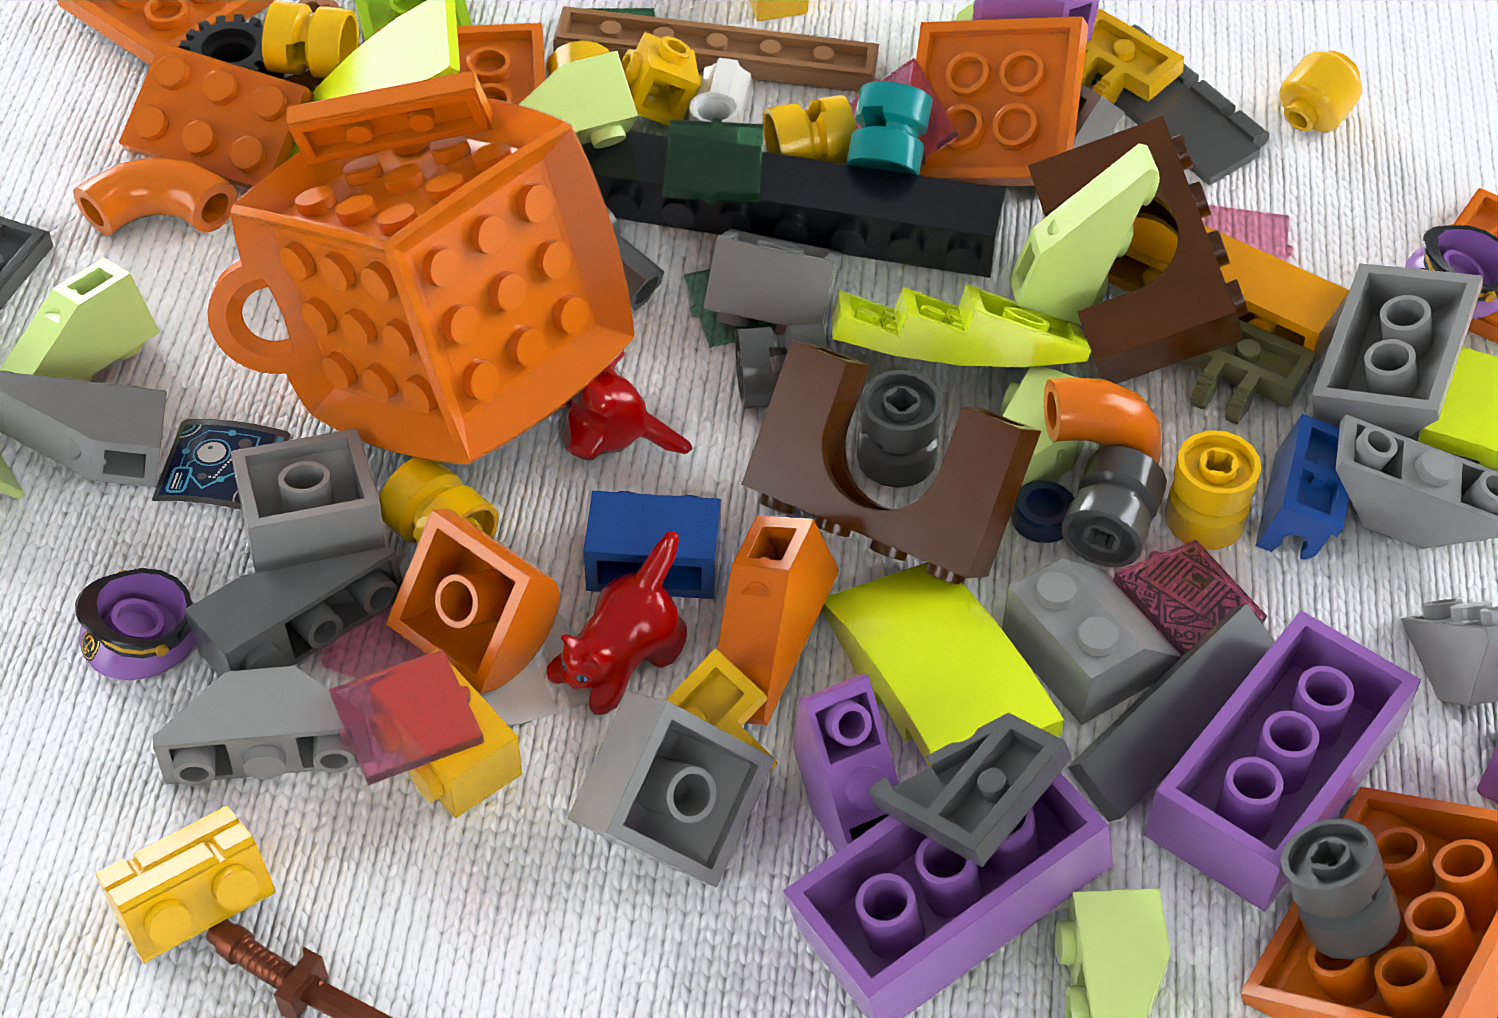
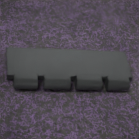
(1212, 130)

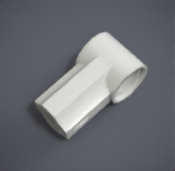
(722, 93)

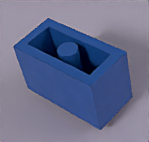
(629, 525)

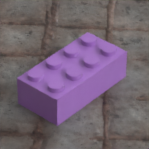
(1280, 756)
(912, 916)

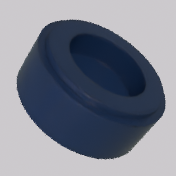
(1041, 511)

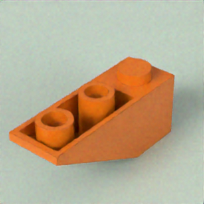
(774, 602)

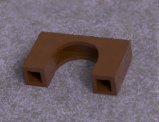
(1190, 303)
(805, 466)

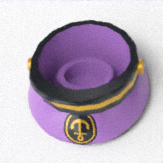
(1462, 251)
(134, 623)

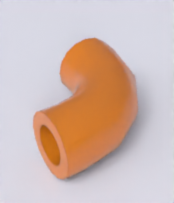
(152, 189)
(1100, 414)

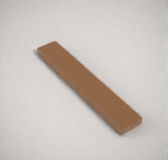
(761, 52)

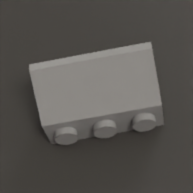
(1396, 347)

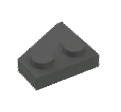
(977, 786)

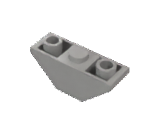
(1415, 488)
(1458, 649)
(254, 728)

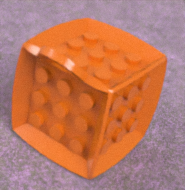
(433, 285)

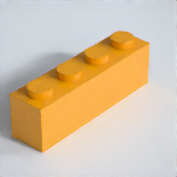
(1275, 292)

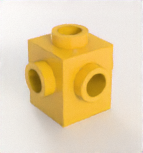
(661, 77)

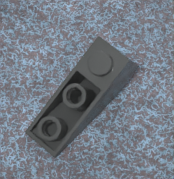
(292, 610)

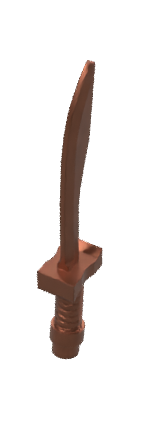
(295, 984)

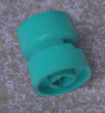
(891, 122)

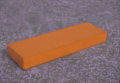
(390, 117)

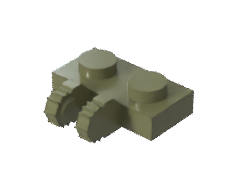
(1258, 365)

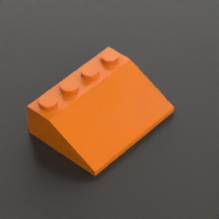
(1446, 944)

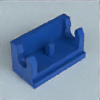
(1304, 489)

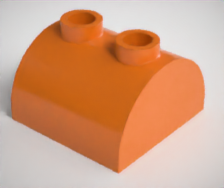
(474, 602)

